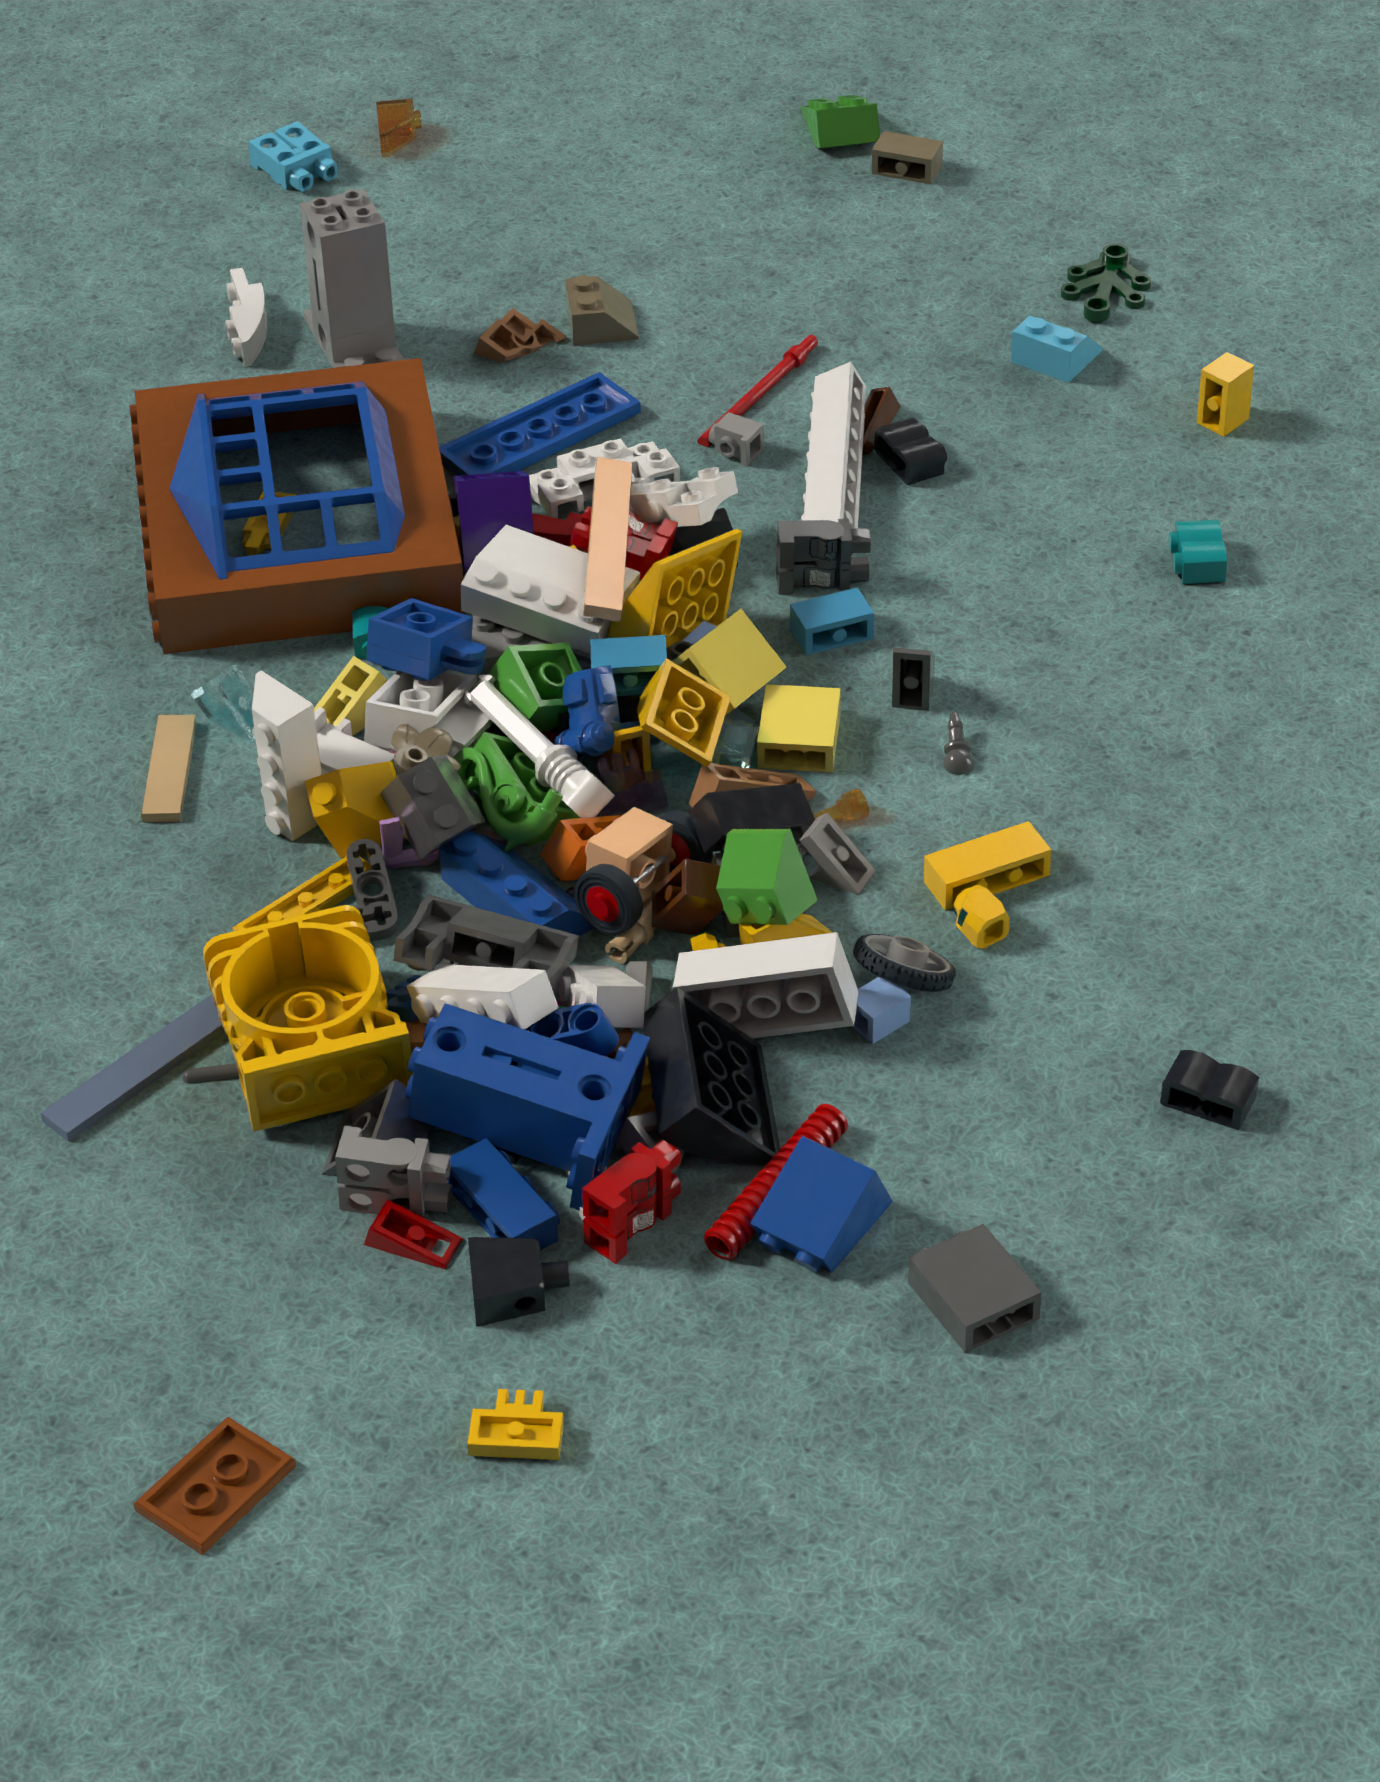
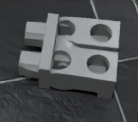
(392, 1170)

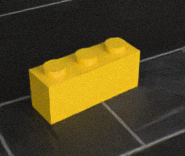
(992, 861)

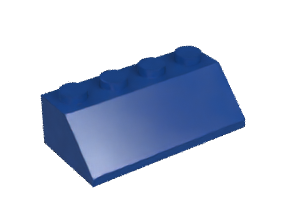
(507, 883)

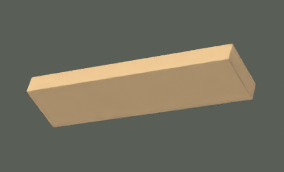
(169, 768)

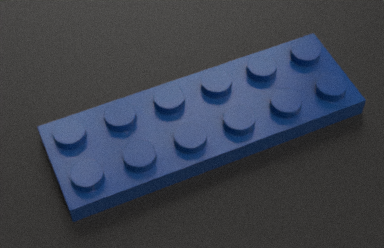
(541, 428)

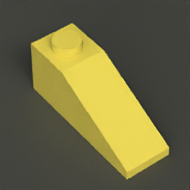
(349, 694)

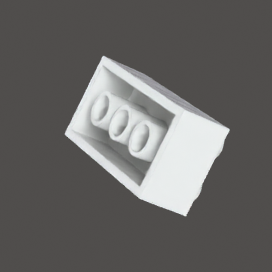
(773, 984)

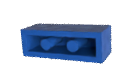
(500, 1196)

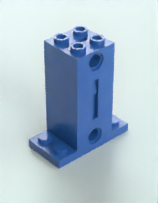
(525, 1091)

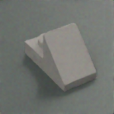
(837, 857)

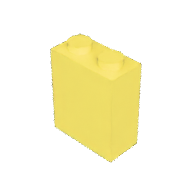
(733, 659)
(798, 728)

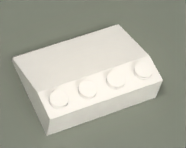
(535, 588)

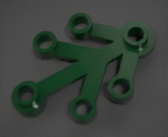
(1112, 259)

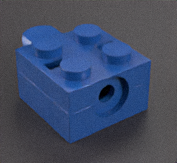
(423, 641)

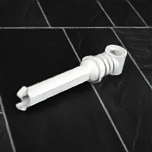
(554, 764)

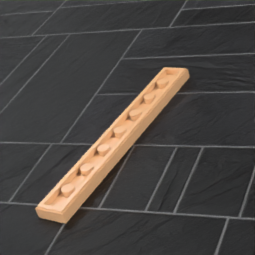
(607, 540)

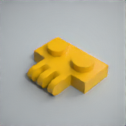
(516, 1429)

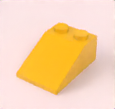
(683, 711)

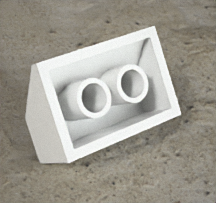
(412, 703)

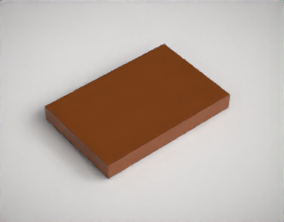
(214, 1485)

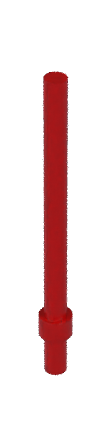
(792, 358)

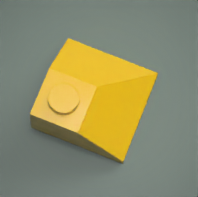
(350, 803)

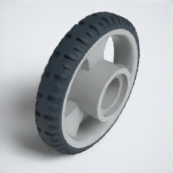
(904, 962)

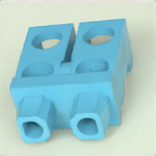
(293, 160)

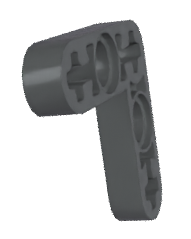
(376, 906)

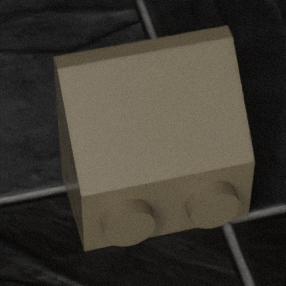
(598, 312)

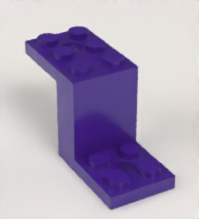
(489, 504)

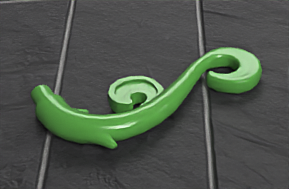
(507, 799)

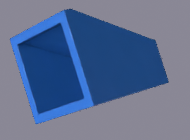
(819, 1206)

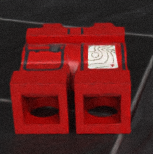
(645, 540)
(630, 1198)

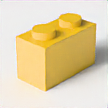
(1225, 394)

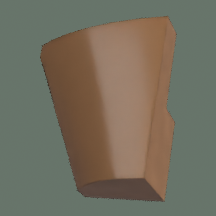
(505, 338)

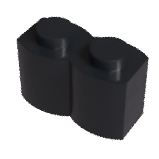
(910, 450)
(1209, 1089)

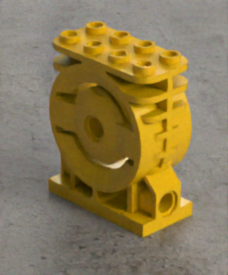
(306, 1015)

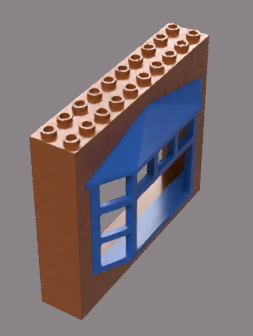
(226, 601)

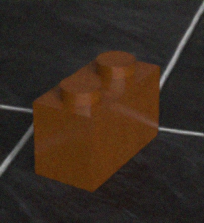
(687, 898)

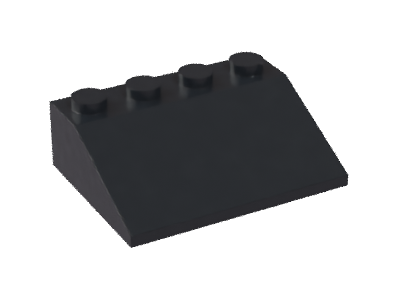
(708, 1083)

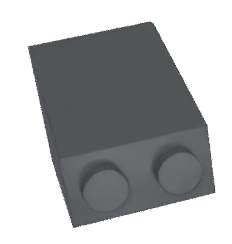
(432, 805)

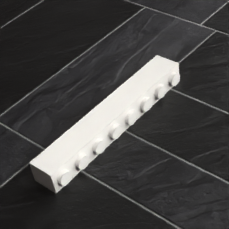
(835, 446)

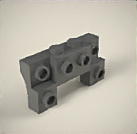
(482, 938)

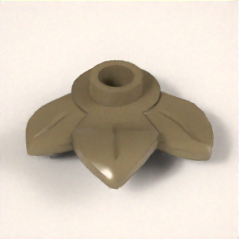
(416, 747)

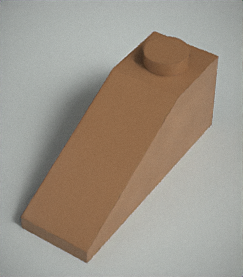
(725, 778)

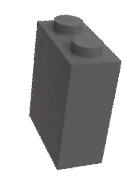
(974, 1287)

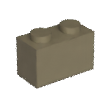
(907, 157)

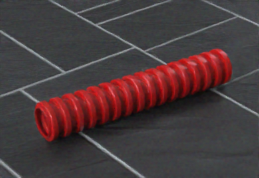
(734, 1225)

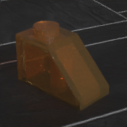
(397, 124)

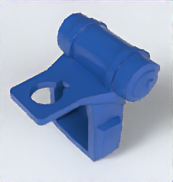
(592, 712)

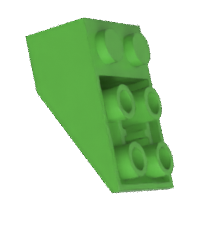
(841, 122)

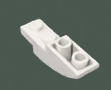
(248, 317)

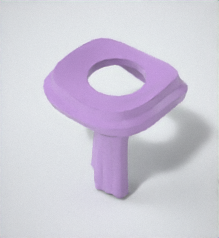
(392, 847)

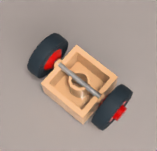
(629, 863)

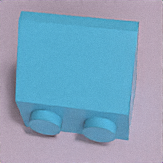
(1052, 348)

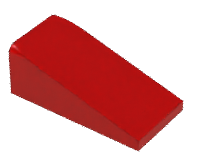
(410, 1236)

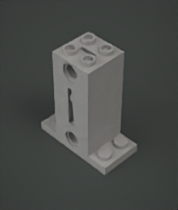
(349, 279)

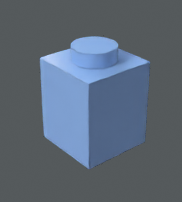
(881, 1009)

